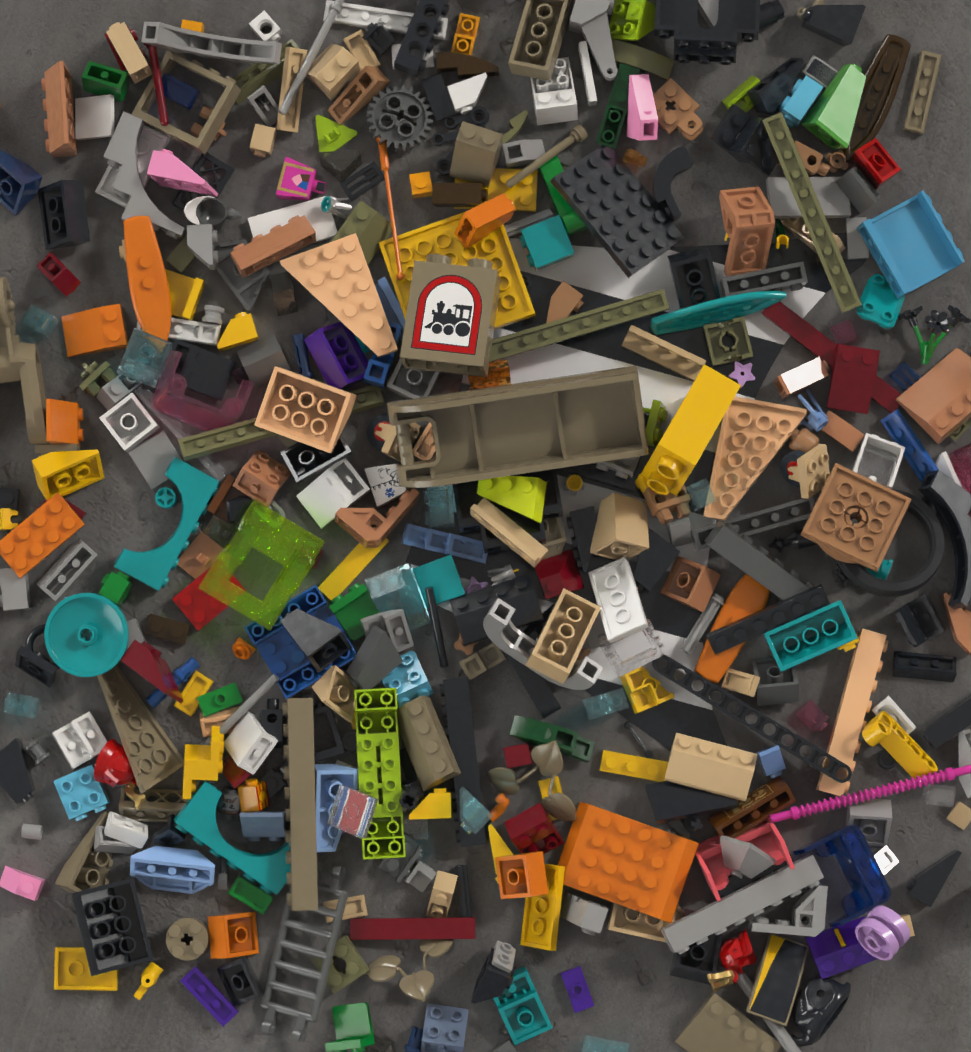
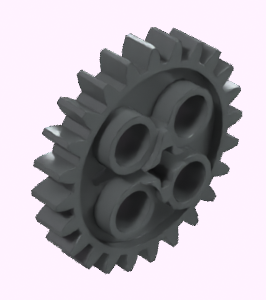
(406, 101)

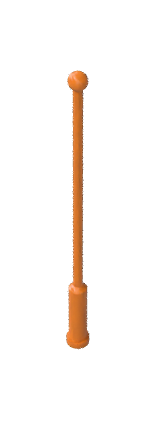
(385, 167)

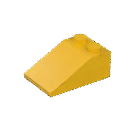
(67, 471)

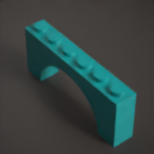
(154, 565)
(199, 819)

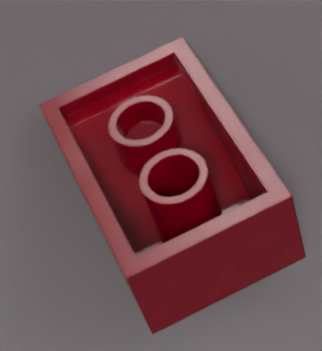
(852, 378)
(148, 663)

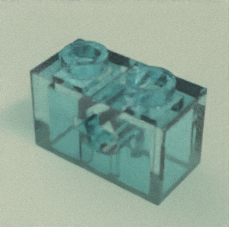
(605, 703)

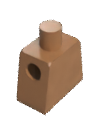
(814, 159)

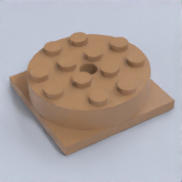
(857, 497)

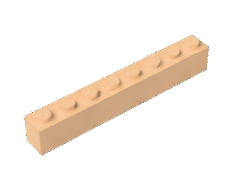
(852, 708)

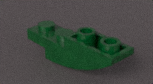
(616, 107)
(540, 732)

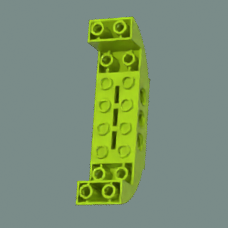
(380, 770)

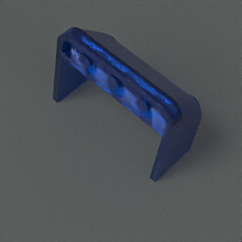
(859, 868)

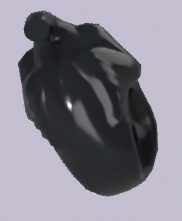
(818, 1008)

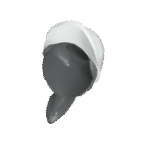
(209, 211)

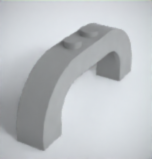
(519, 646)

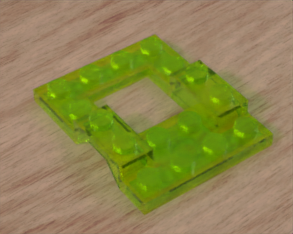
(279, 541)

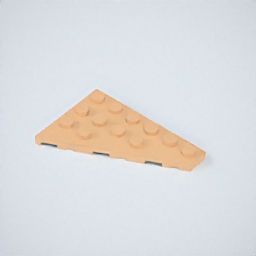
(344, 285)
(746, 444)

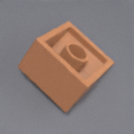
(690, 583)

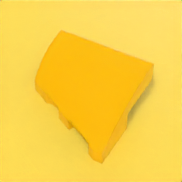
(644, 690)

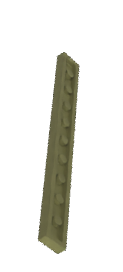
(812, 212)
(578, 325)
(247, 432)

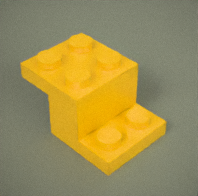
(203, 762)

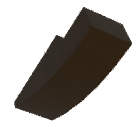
(464, 64)

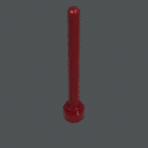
(158, 84)

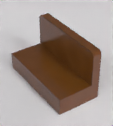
(225, 493)

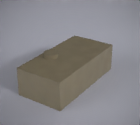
(539, 38)

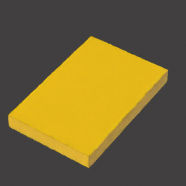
(73, 972)

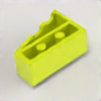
(516, 493)

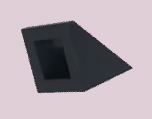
(240, 374)

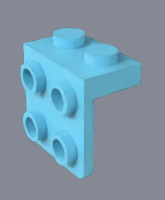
(408, 679)

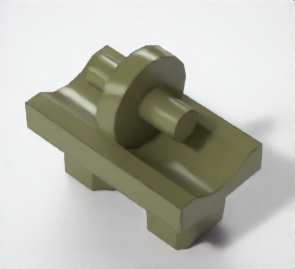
(90, 384)

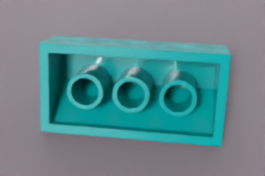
(810, 635)

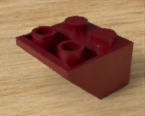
(533, 831)

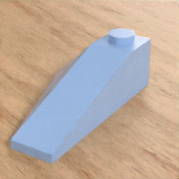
(327, 782)

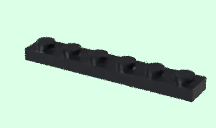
(768, 619)

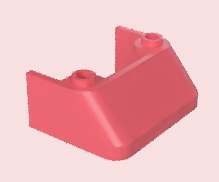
(763, 836)

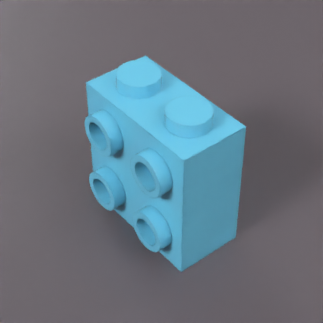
(803, 97)
(81, 793)

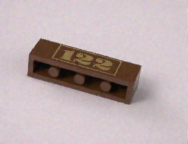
(758, 807)

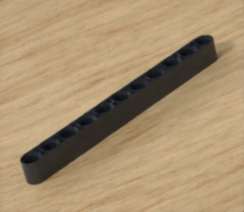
(757, 727)

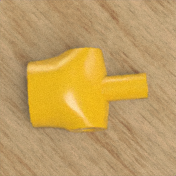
(152, 973)

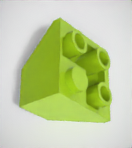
(632, 19)

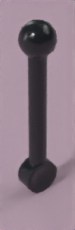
(648, 753)

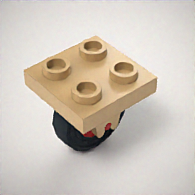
(384, 436)
(806, 469)

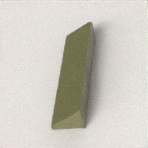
(260, 74)

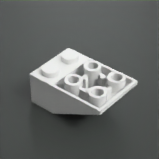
(555, 99)
(334, 489)

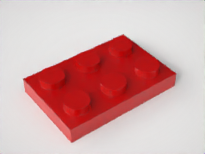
(198, 605)

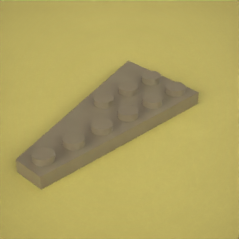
(144, 741)

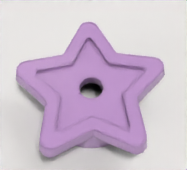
(748, 376)
(474, 584)

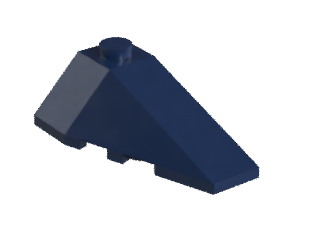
(17, 183)

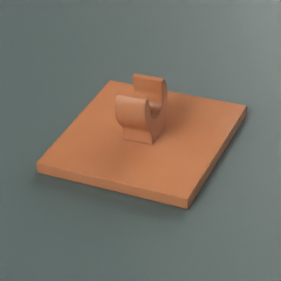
(199, 555)

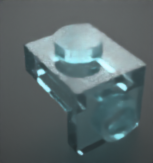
(21, 705)

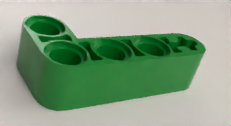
(569, 218)

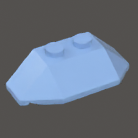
(172, 869)

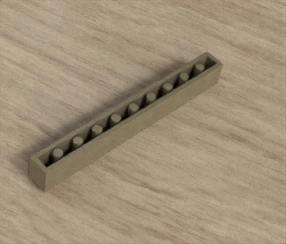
(301, 804)

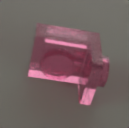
(812, 716)

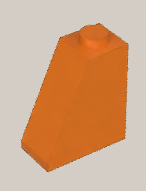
(484, 219)

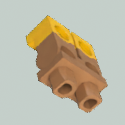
(662, 505)

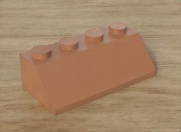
(273, 246)

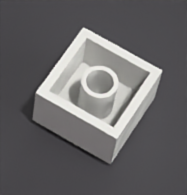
(129, 422)

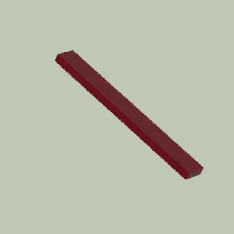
(824, 348)

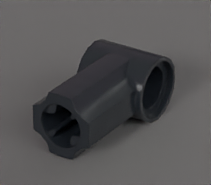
(411, 793)

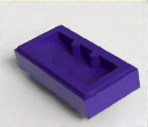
(577, 989)

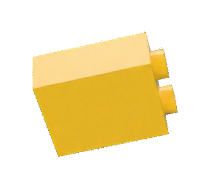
(689, 431)

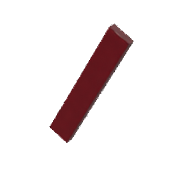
(412, 928)

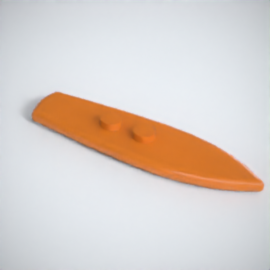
(147, 277)
(744, 599)

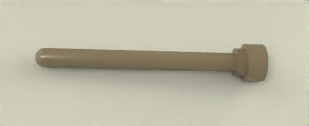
(576, 135)

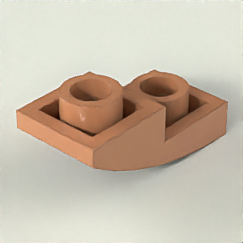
(842, 432)

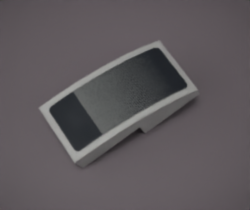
(819, 71)

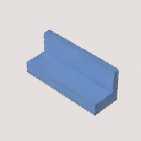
(390, 303)

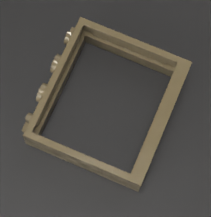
(214, 121)

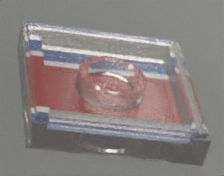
(352, 811)

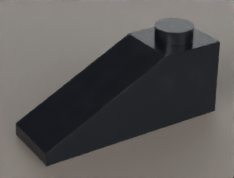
(774, 88)
(929, 882)

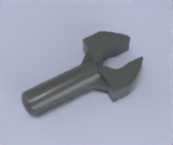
(223, 876)

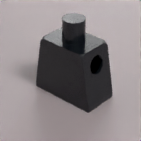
(276, 728)

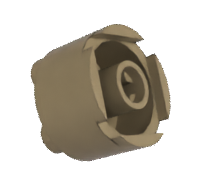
(180, 948)

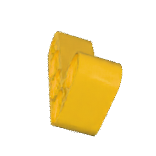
(899, 745)

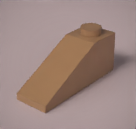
(358, 93)

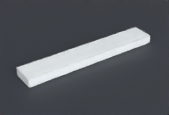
(392, 20)

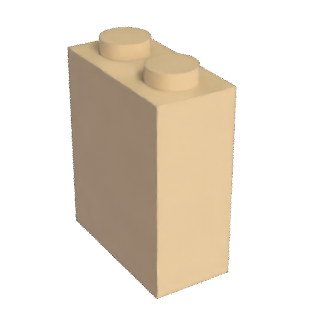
(129, 52)

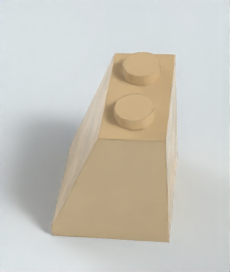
(333, 70)
(620, 527)

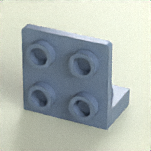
(444, 1029)

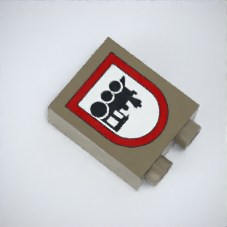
(451, 316)

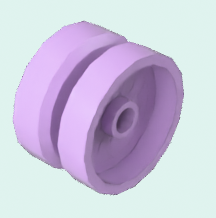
(882, 933)

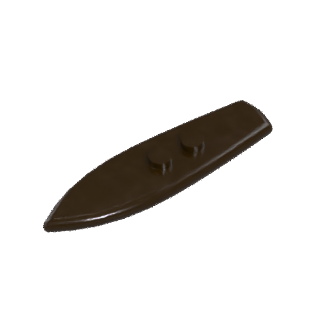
(879, 91)

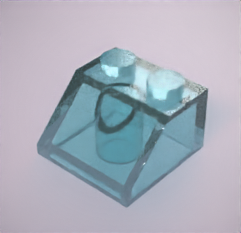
(144, 358)
(472, 812)

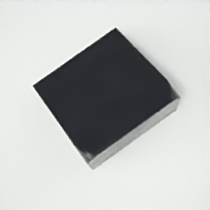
(237, 507)

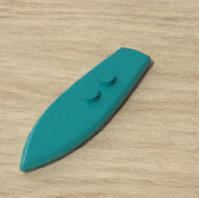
(715, 311)

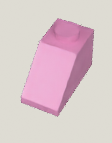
(21, 883)

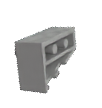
(583, 913)

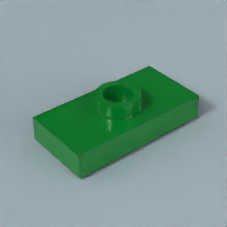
(219, 699)
(250, 895)

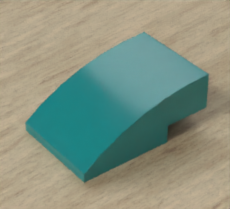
(442, 577)
(522, 1008)

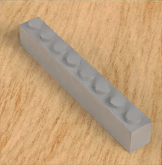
(742, 903)

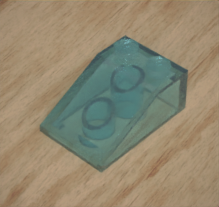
(440, 507)
(399, 590)

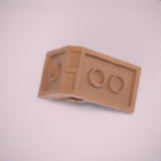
(750, 228)
(359, 520)

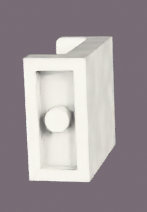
(249, 743)

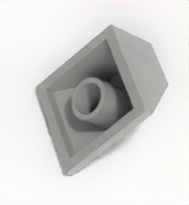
(744, 858)

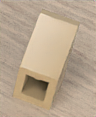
(441, 895)

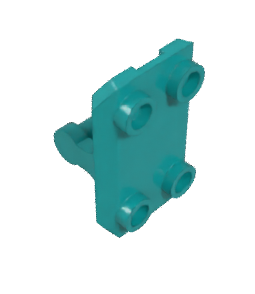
(879, 302)

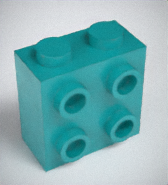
(546, 243)

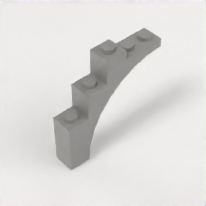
(209, 45)
(124, 153)

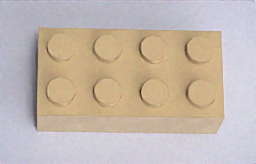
(563, 636)

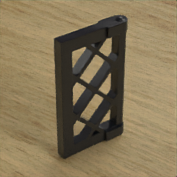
(220, 184)

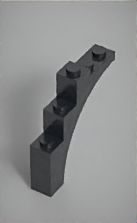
(953, 505)

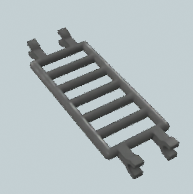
(269, 1024)

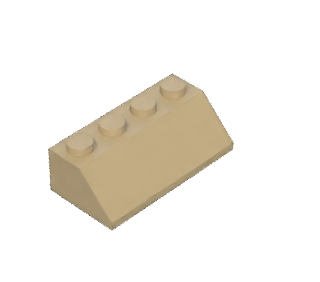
(710, 767)

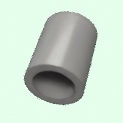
(32, 831)

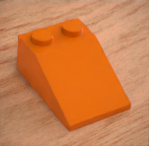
(95, 330)
(63, 422)

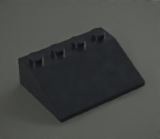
(112, 926)

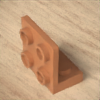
(262, 478)

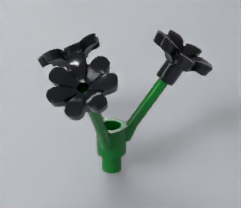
(936, 324)

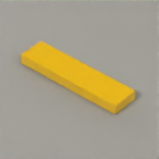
(349, 569)

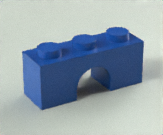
(379, 367)

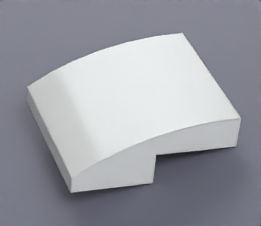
(80, 740)

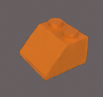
(521, 875)
(233, 935)

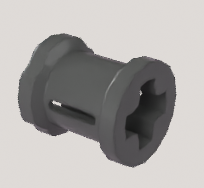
(36, 752)

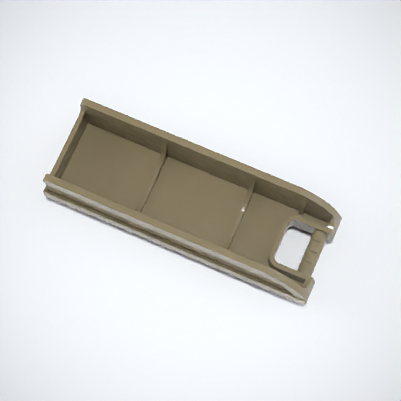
(523, 427)

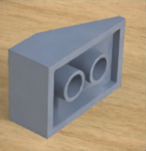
(263, 824)

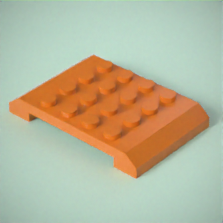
(626, 861)

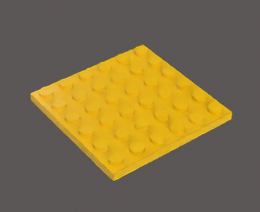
(439, 238)

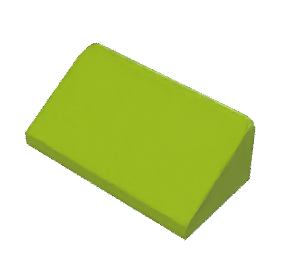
(739, 95)

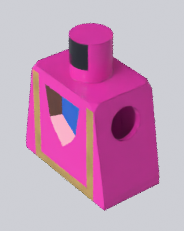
(298, 181)

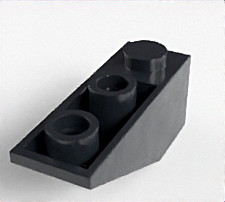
(583, 525)

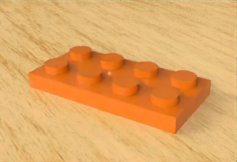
(39, 535)

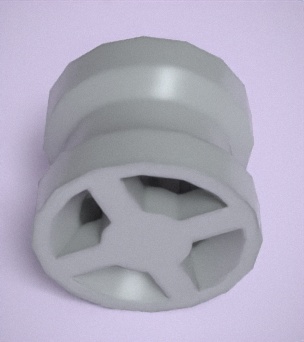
(213, 314)

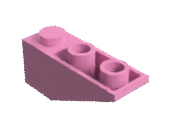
(642, 113)

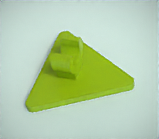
(332, 135)

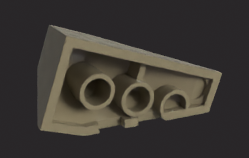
(85, 866)

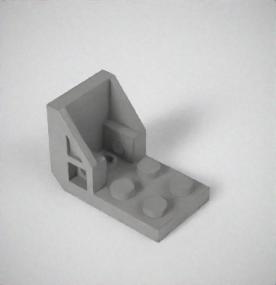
(811, 905)

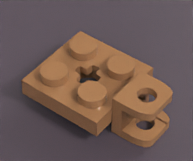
(684, 114)

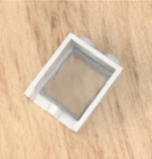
(878, 460)

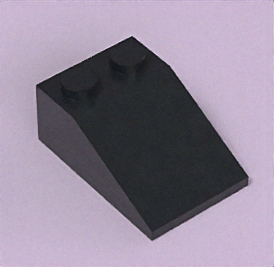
(694, 277)
(698, 960)

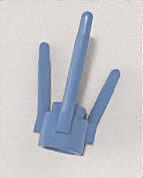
(817, 417)

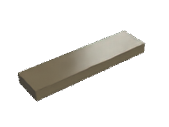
(922, 92)

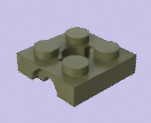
(718, 352)
(354, 965)

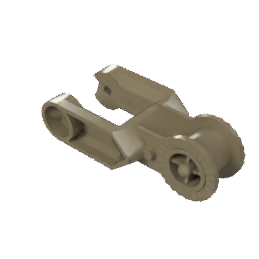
(22, 363)

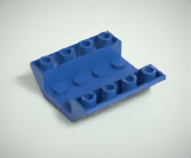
(284, 655)

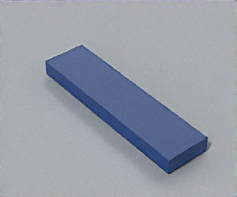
(914, 450)

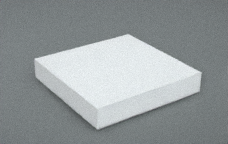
(94, 117)

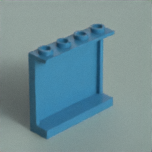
(910, 244)

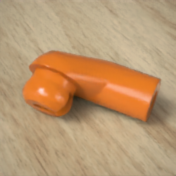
(500, 808)

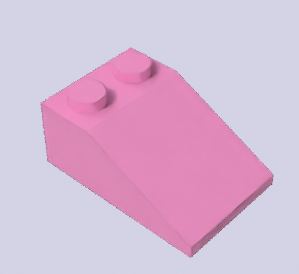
(173, 173)

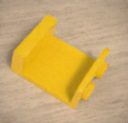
(184, 294)

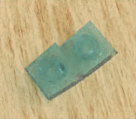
(596, 1044)

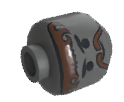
(229, 802)

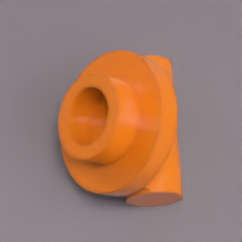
(242, 649)

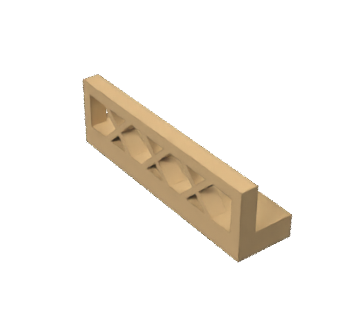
(663, 353)
(508, 532)

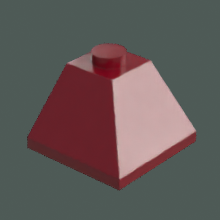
(558, 573)

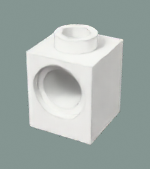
(265, 20)

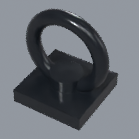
(34, 662)

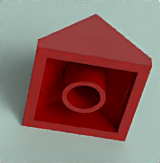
(875, 163)

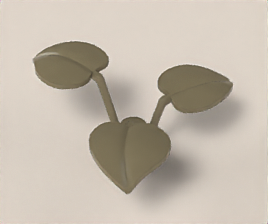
(549, 762)
(415, 985)

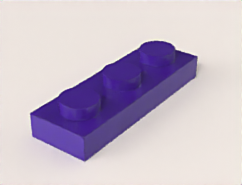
(209, 996)

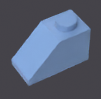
(771, 761)

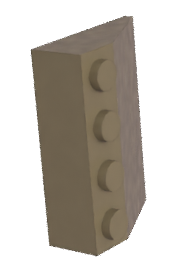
(724, 1029)

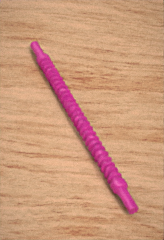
(796, 812)

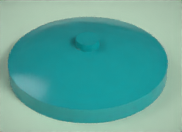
(86, 634)

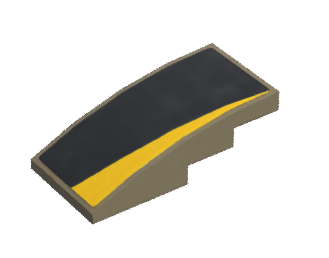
(777, 979)

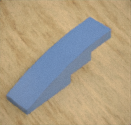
(444, 543)

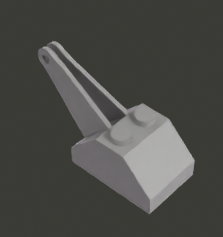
(591, 20)

